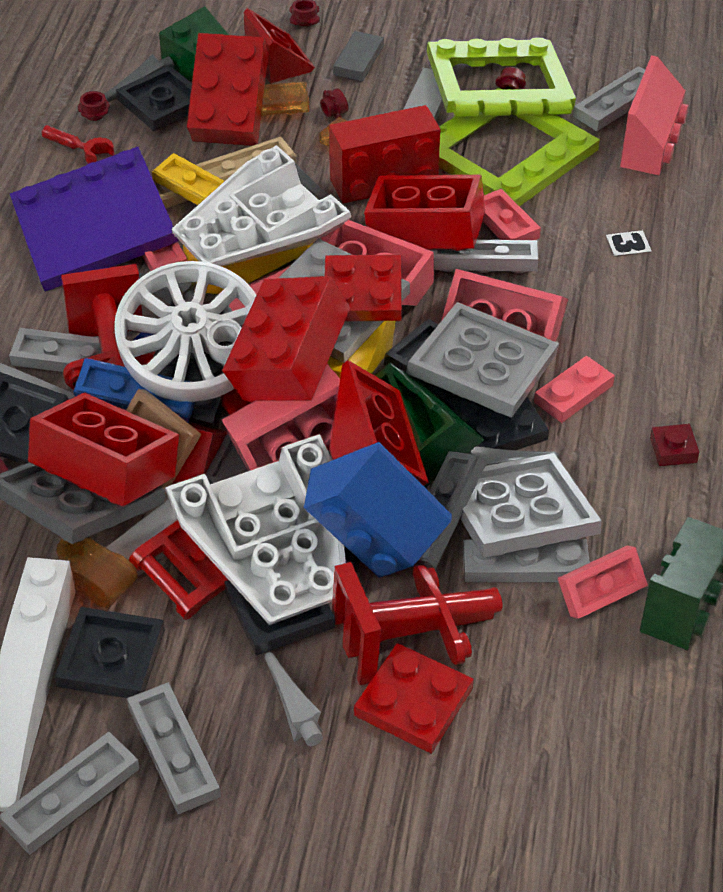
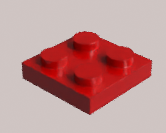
(369, 285)
(413, 697)

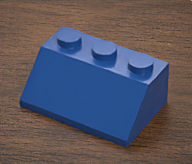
(375, 508)

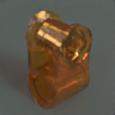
(97, 570)

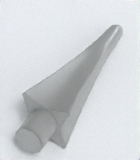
(300, 711)

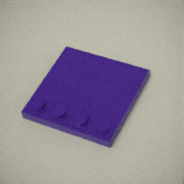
(93, 217)

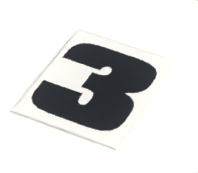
(628, 243)

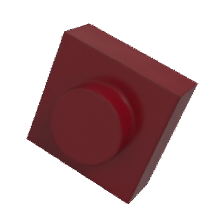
(674, 444)

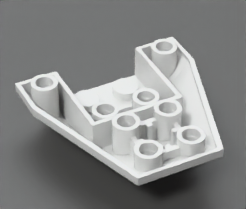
(258, 213)
(262, 533)

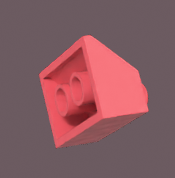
(654, 120)
(416, 261)
(510, 302)
(267, 426)

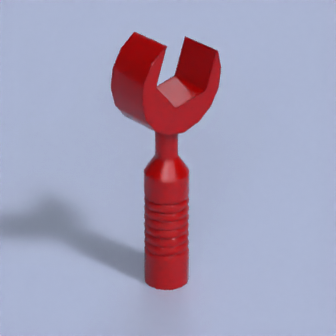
(91, 147)

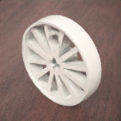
(182, 328)

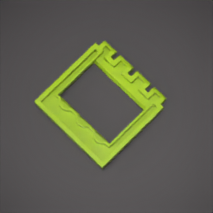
(507, 52)
(534, 173)

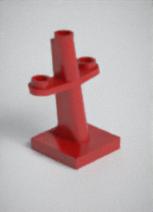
(91, 311)
(374, 622)

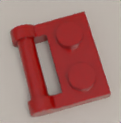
(188, 560)

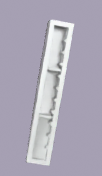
(28, 665)

